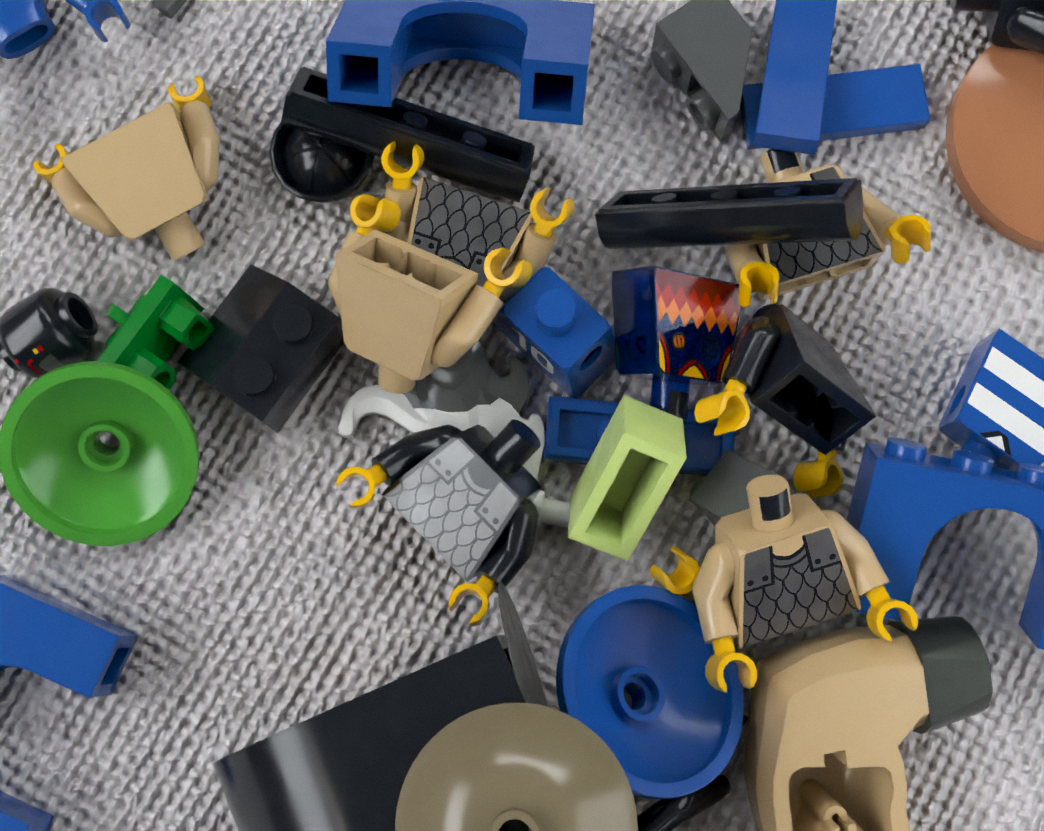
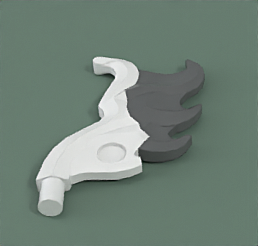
(461, 397)

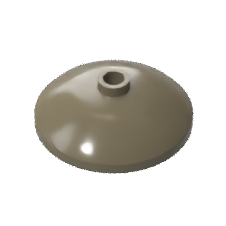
(520, 766)

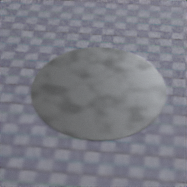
(519, 650)

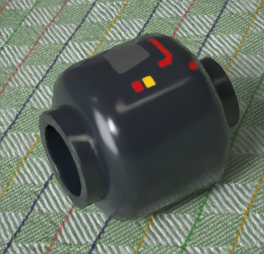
(47, 332)

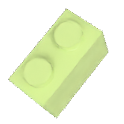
(626, 478)

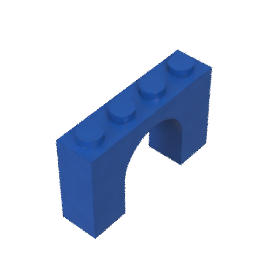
(534, 39)
(911, 495)
(62, 647)

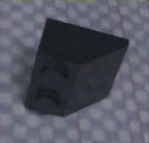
(266, 346)

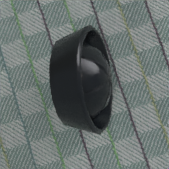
(316, 166)

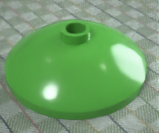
(78, 483)

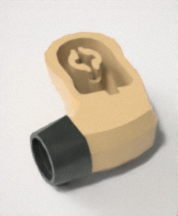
(840, 707)

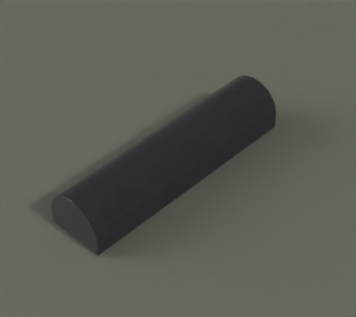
(450, 145)
(733, 214)

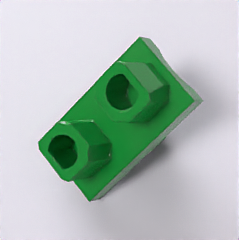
(155, 329)

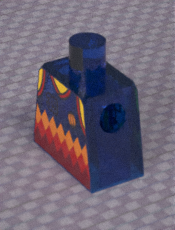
(673, 331)

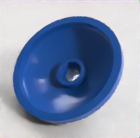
(655, 649)

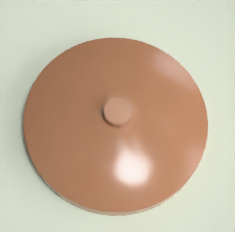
(999, 142)

